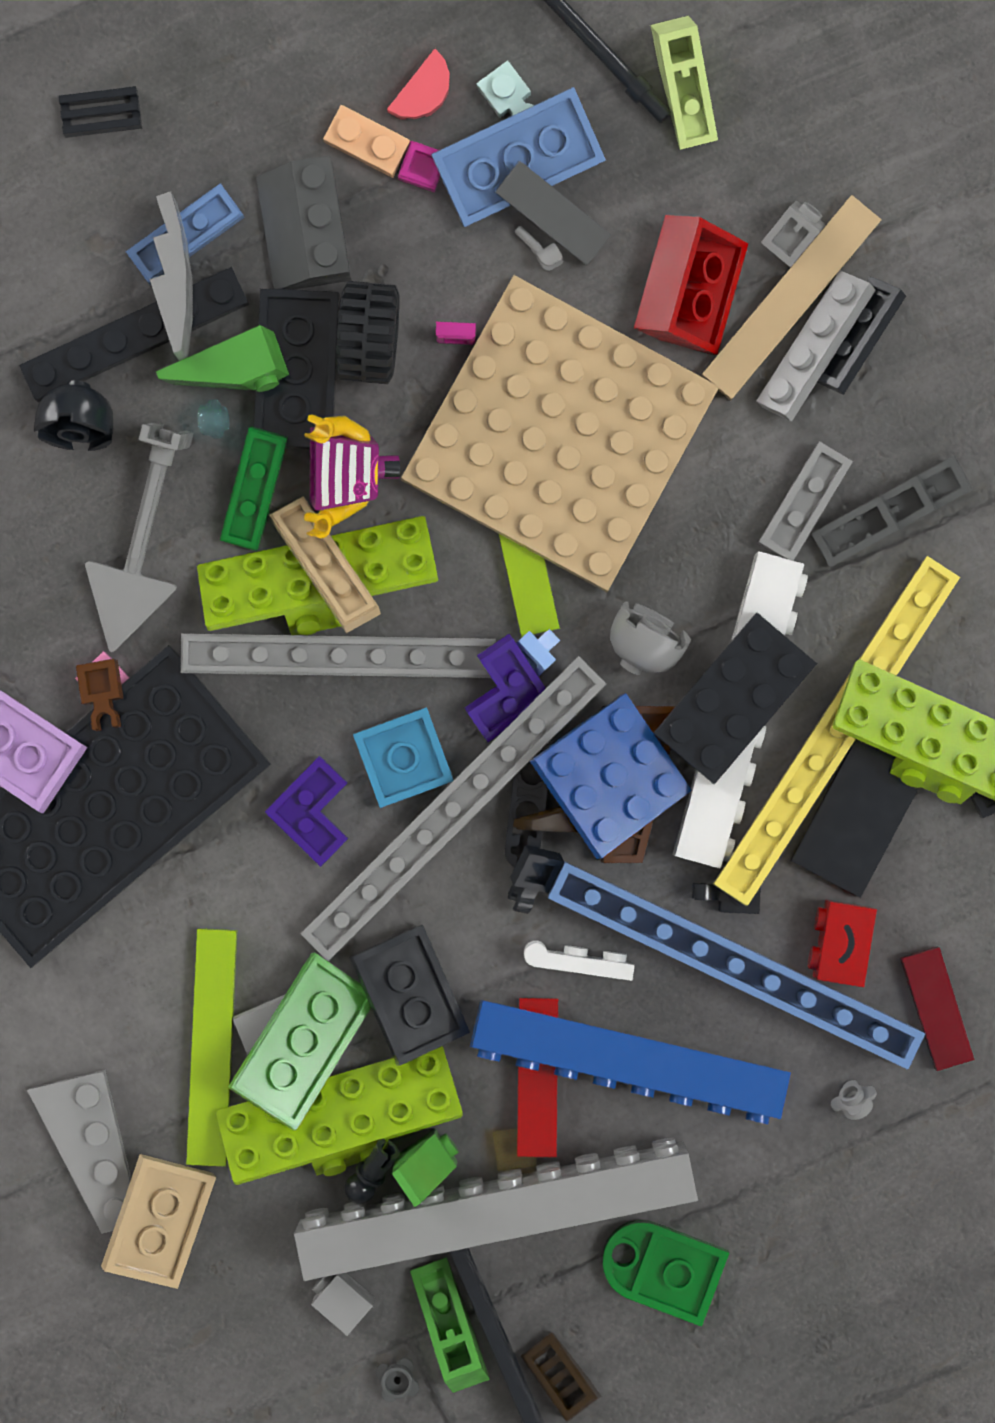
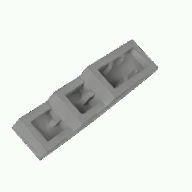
(175, 287)

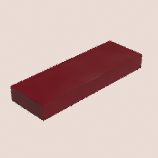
(937, 1008)

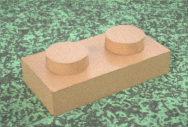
(366, 141)

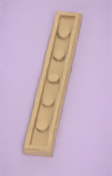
(791, 297)

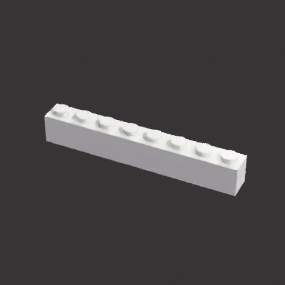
(716, 807)

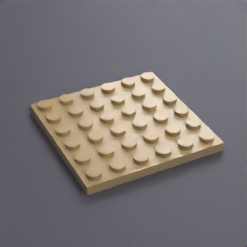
(560, 433)

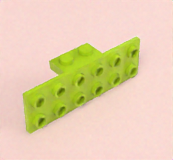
(276, 585)
(933, 737)
(344, 1119)

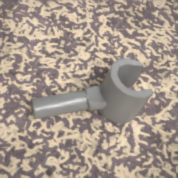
(547, 257)

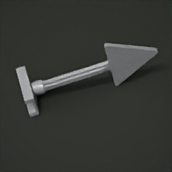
(125, 595)

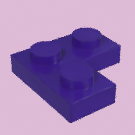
(514, 690)
(301, 815)

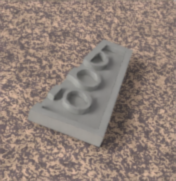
(89, 1139)

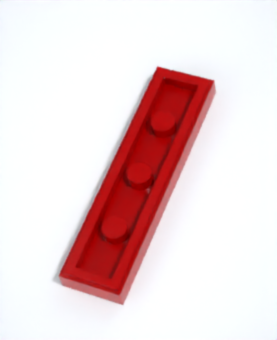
(537, 1097)

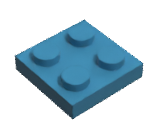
(403, 757)

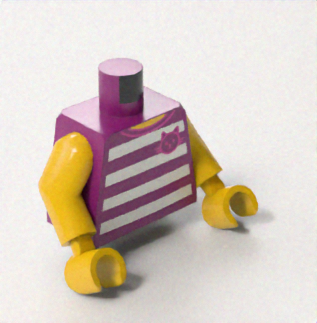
(343, 471)

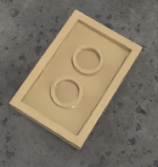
(158, 1221)

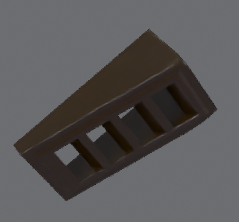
(546, 820)
(581, 1381)

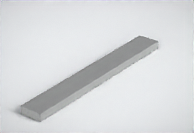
(333, 655)

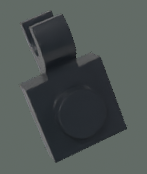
(533, 873)
(727, 904)

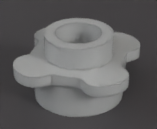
(854, 1100)

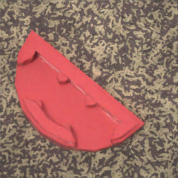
(424, 91)

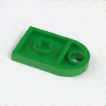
(667, 1270)

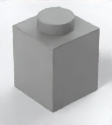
(342, 1301)

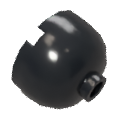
(74, 415)

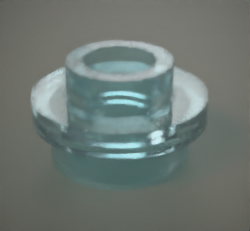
(213, 419)

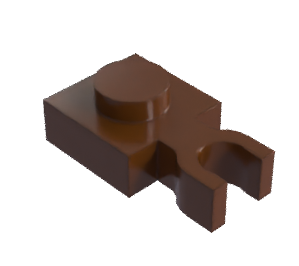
(99, 686)

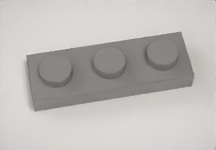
(805, 502)

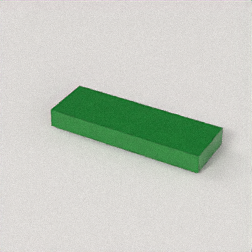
(253, 488)

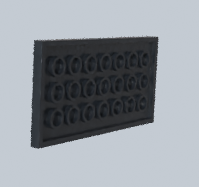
(121, 804)

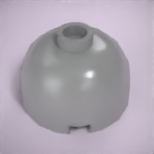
(646, 640)

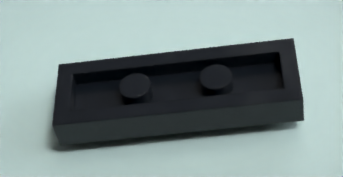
(862, 336)

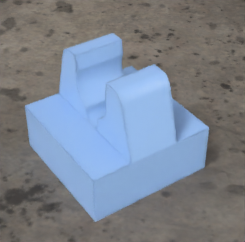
(538, 650)

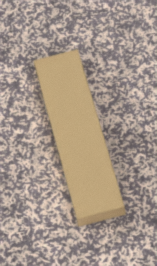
(325, 567)

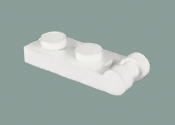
(576, 960)

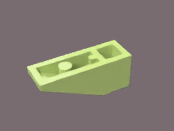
(685, 81)

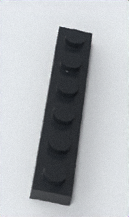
(128, 337)

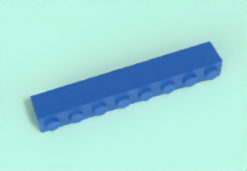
(630, 1060)

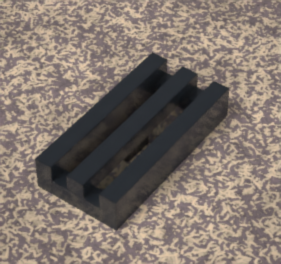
(97, 97)

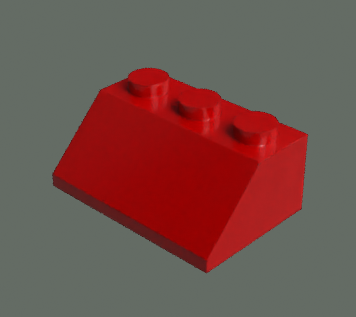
(691, 284)

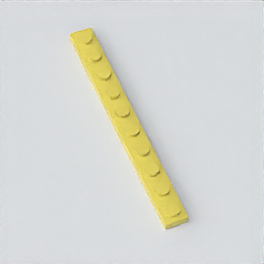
(827, 746)

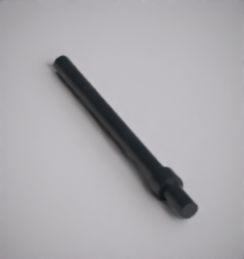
(637, 87)

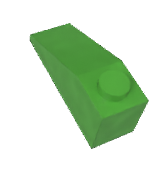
(241, 362)
(425, 1165)
(449, 1326)

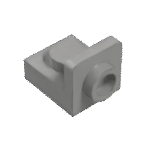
(794, 232)

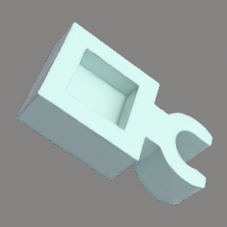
(505, 90)

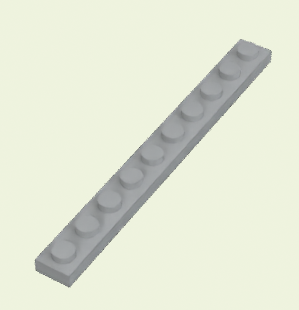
(454, 808)

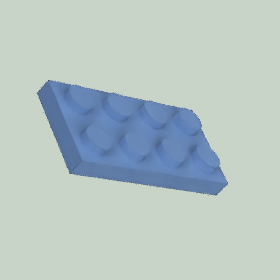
(548, 138)

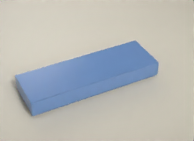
(202, 224)

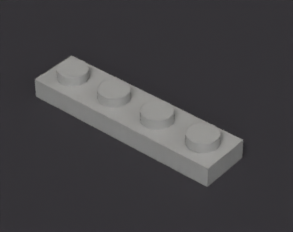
(815, 345)

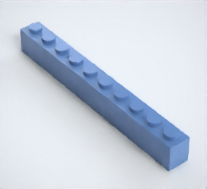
(736, 965)

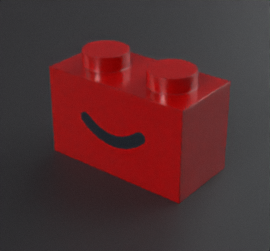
(842, 943)

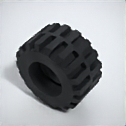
(367, 332)

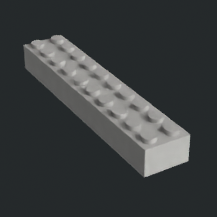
(495, 1209)

